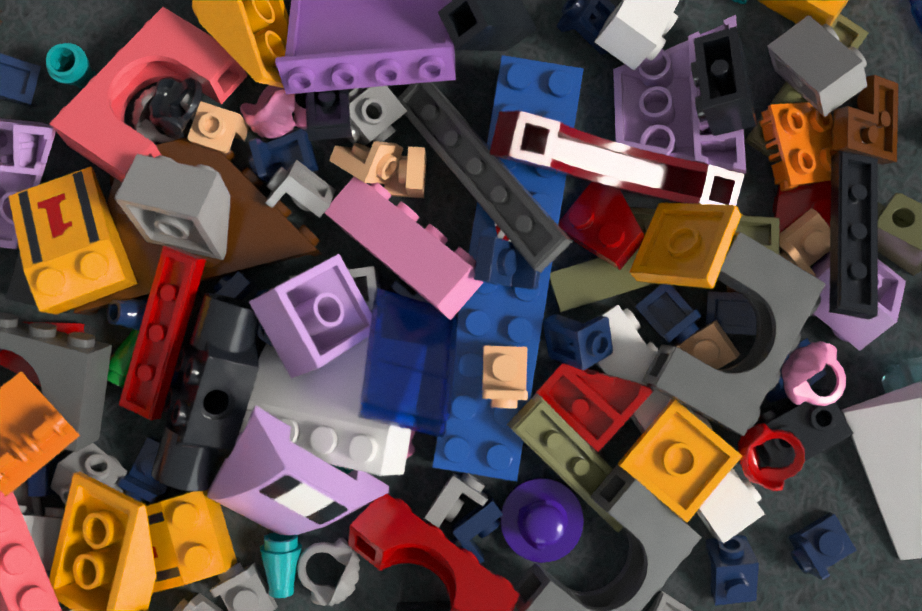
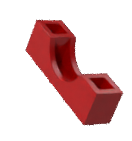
(393, 535)

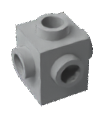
(383, 111)
(90, 461)

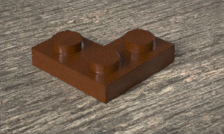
(872, 126)

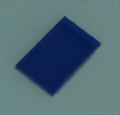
(409, 365)

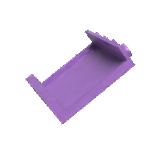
(365, 45)

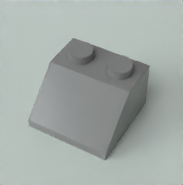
(177, 205)

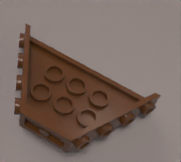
(255, 230)

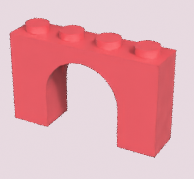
(161, 49)
(22, 574)

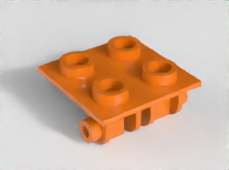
(802, 142)
(29, 432)

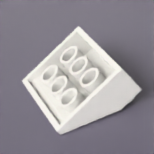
(325, 412)
(890, 451)

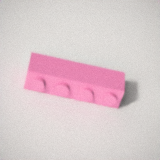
(405, 246)

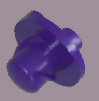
(541, 520)

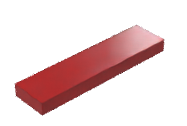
(162, 332)

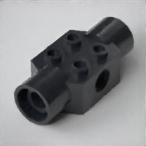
(209, 395)

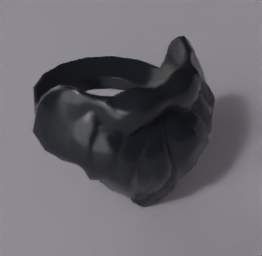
(166, 107)

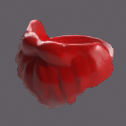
(768, 477)

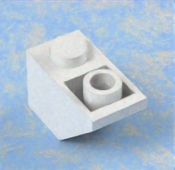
(637, 30)

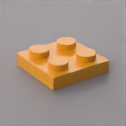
(686, 244)
(679, 460)

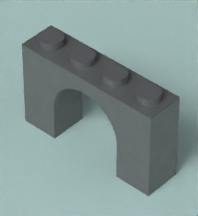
(781, 302)
(69, 369)
(656, 548)

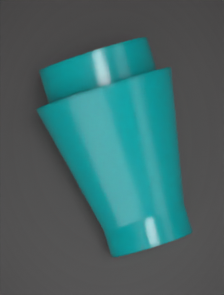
(69, 65)
(280, 562)

